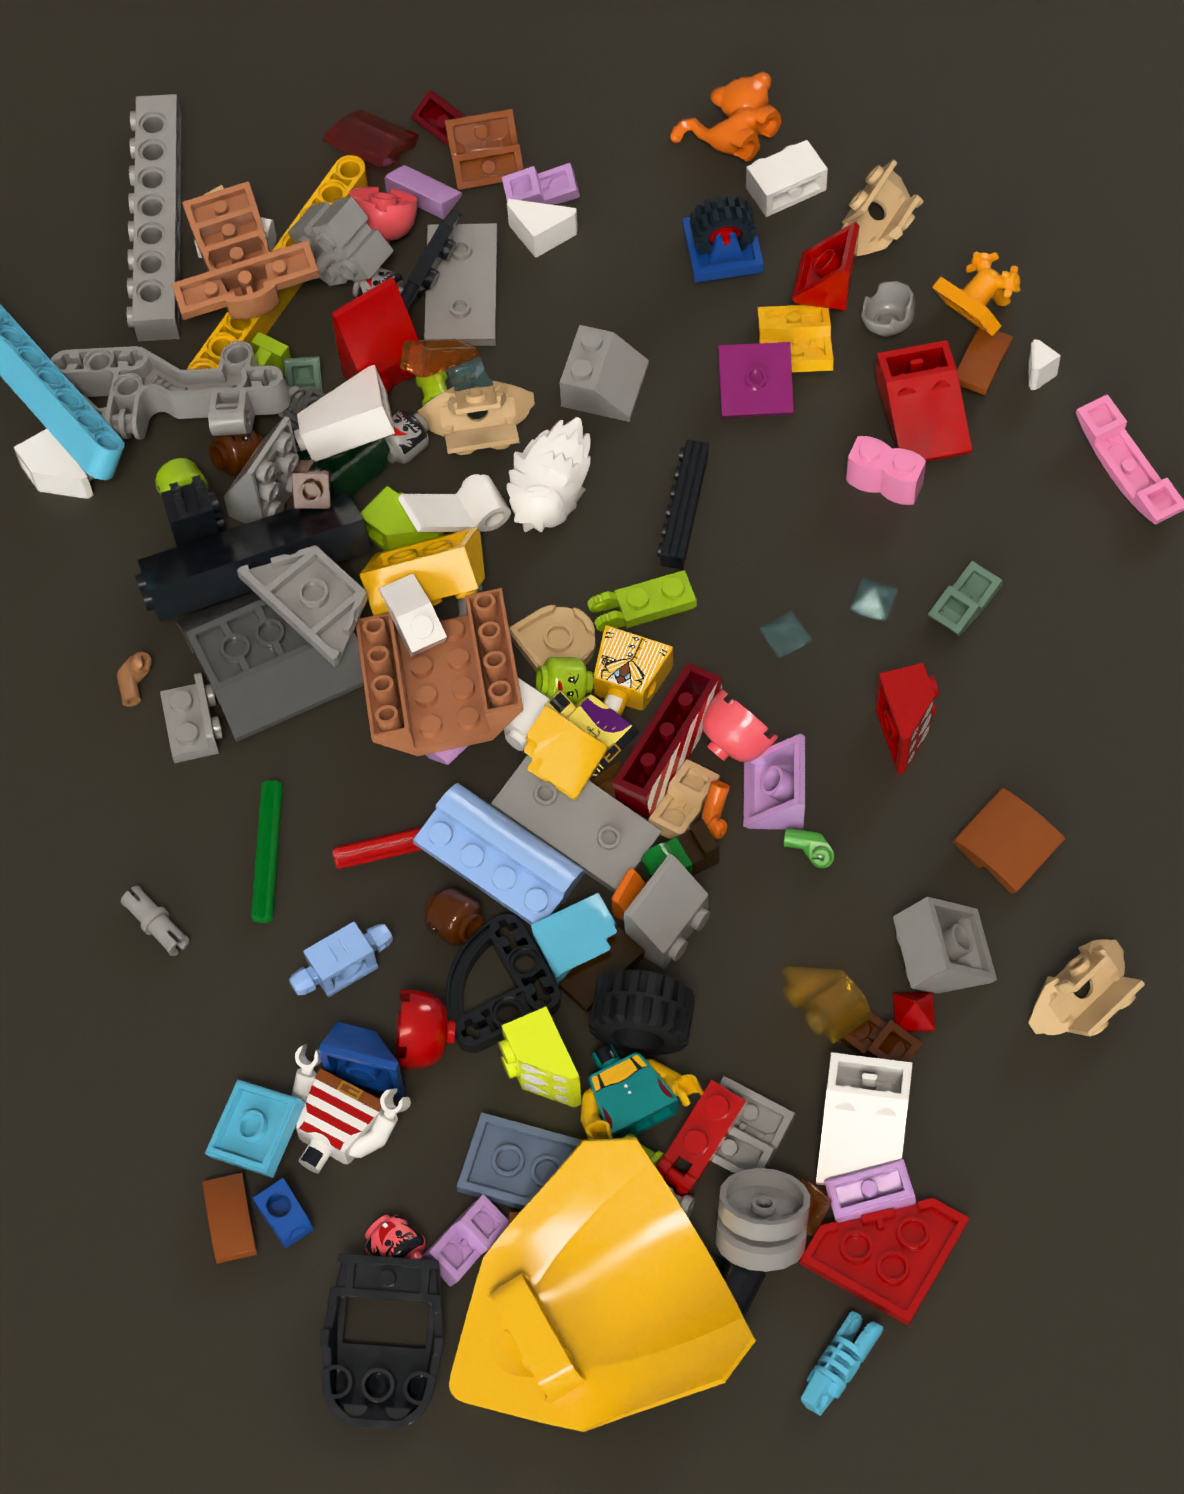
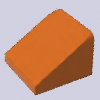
(626, 892)

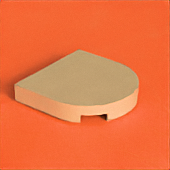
(554, 633)

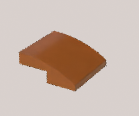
(483, 148)
(1008, 840)

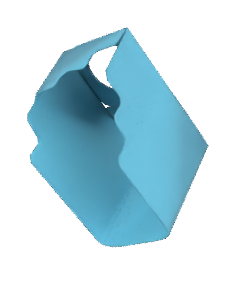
(574, 935)

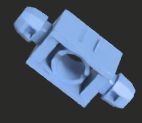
(340, 959)

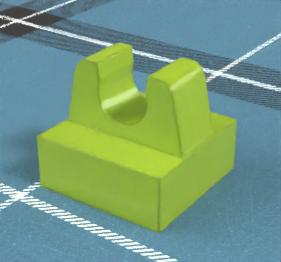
(270, 351)

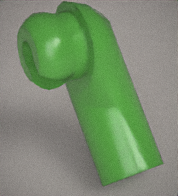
(813, 845)

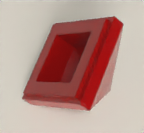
(914, 1011)

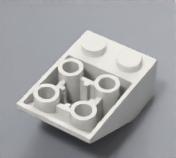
(863, 1114)

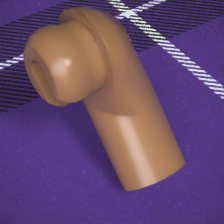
(131, 675)

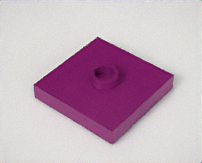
(755, 380)

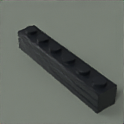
(684, 504)

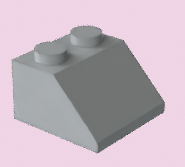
(602, 374)
(667, 913)
(943, 946)

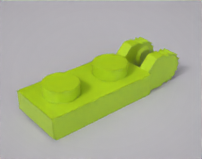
(644, 601)

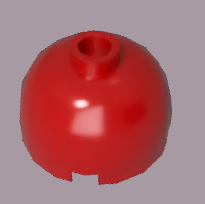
(422, 1030)

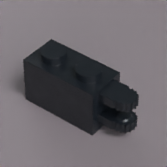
(192, 511)

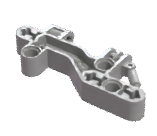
(146, 384)

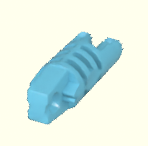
(839, 1363)

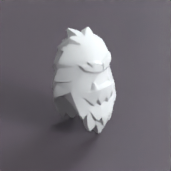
(549, 476)

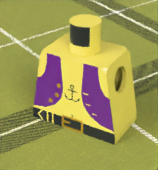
(596, 720)

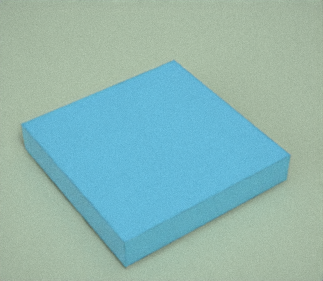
(255, 1128)

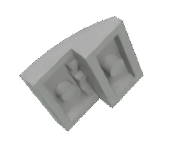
(756, 1132)

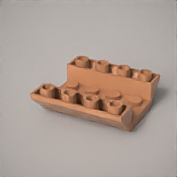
(447, 694)

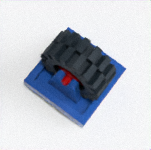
(722, 240)

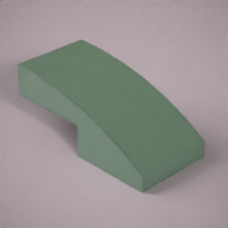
(966, 599)

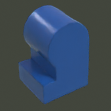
(283, 1213)

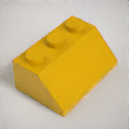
(440, 564)

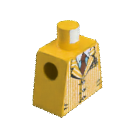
(630, 669)

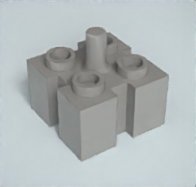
(341, 241)

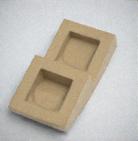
(683, 799)

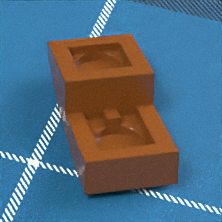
(982, 360)
(229, 1218)

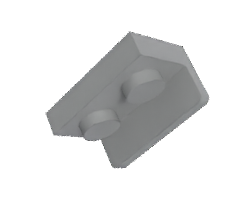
(190, 722)

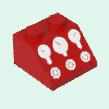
(905, 711)

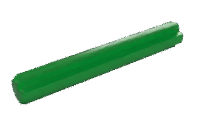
(267, 852)

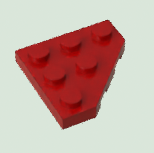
(888, 1254)

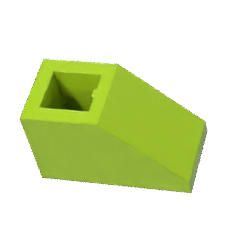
(389, 523)

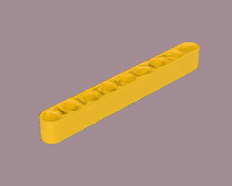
(344, 176)

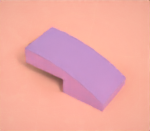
(547, 187)
(467, 1239)

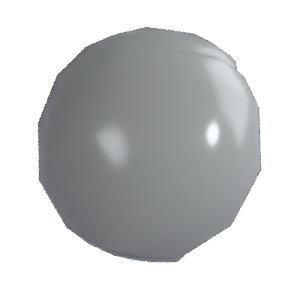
(889, 309)

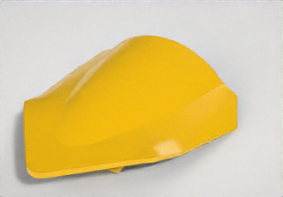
(597, 1300)

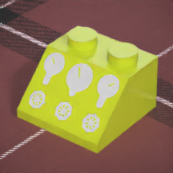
(539, 1058)

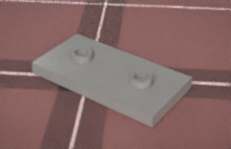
(466, 289)
(590, 832)

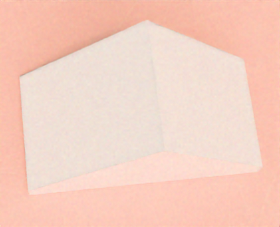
(541, 225)

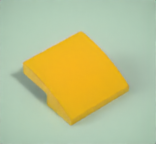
(806, 330)

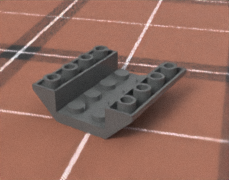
(263, 665)

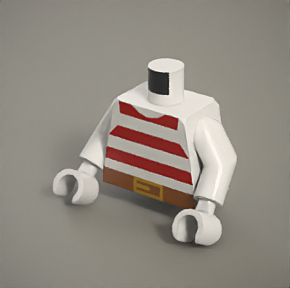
(339, 1116)

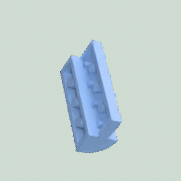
(498, 855)

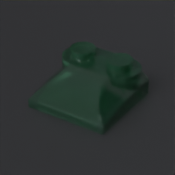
(353, 467)

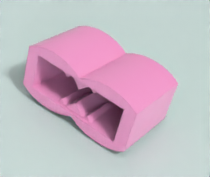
(879, 468)

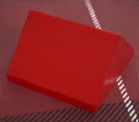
(828, 270)

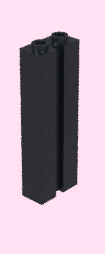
(207, 568)

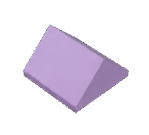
(776, 787)

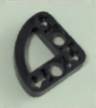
(521, 998)

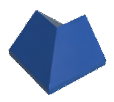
(361, 1059)

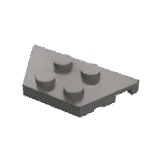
(311, 597)

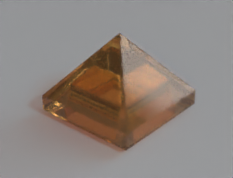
(818, 1207)

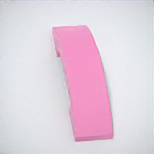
(1126, 463)

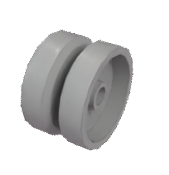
(762, 1219)

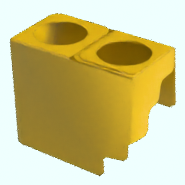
(563, 753)

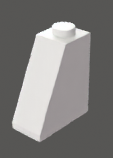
(346, 417)

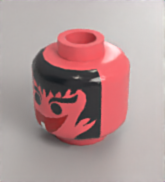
(394, 1238)

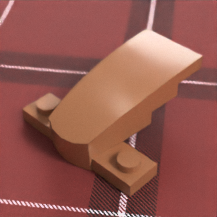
(237, 258)

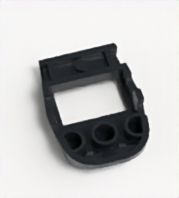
(374, 1382)

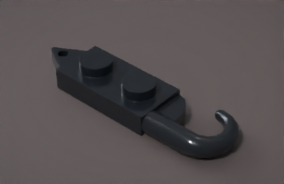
(425, 272)

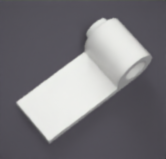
(473, 505)

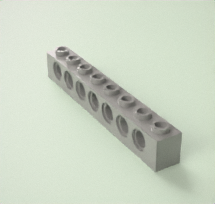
(156, 217)

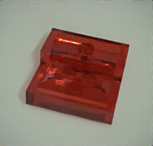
(370, 137)

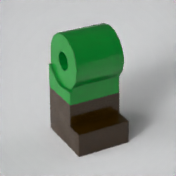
(694, 849)

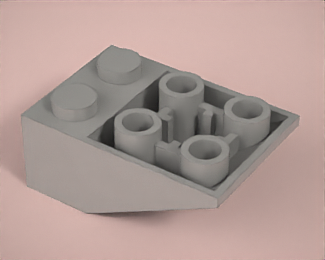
(266, 477)

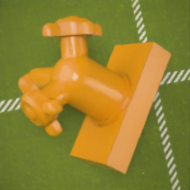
(974, 297)

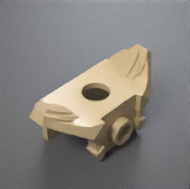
(890, 192)
(497, 429)
(1061, 1011)

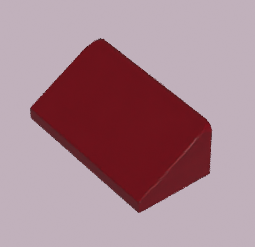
(433, 112)

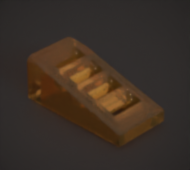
(434, 355)

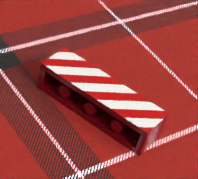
(666, 741)

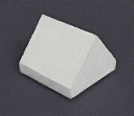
(1042, 364)

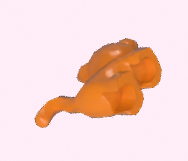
(748, 116)

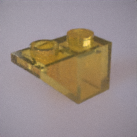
(828, 997)

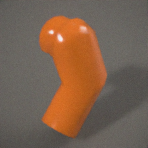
(713, 808)

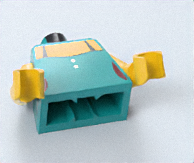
(631, 1094)

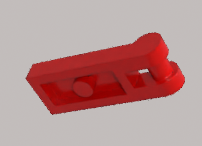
(701, 1137)

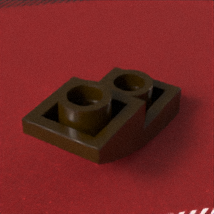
(582, 979)

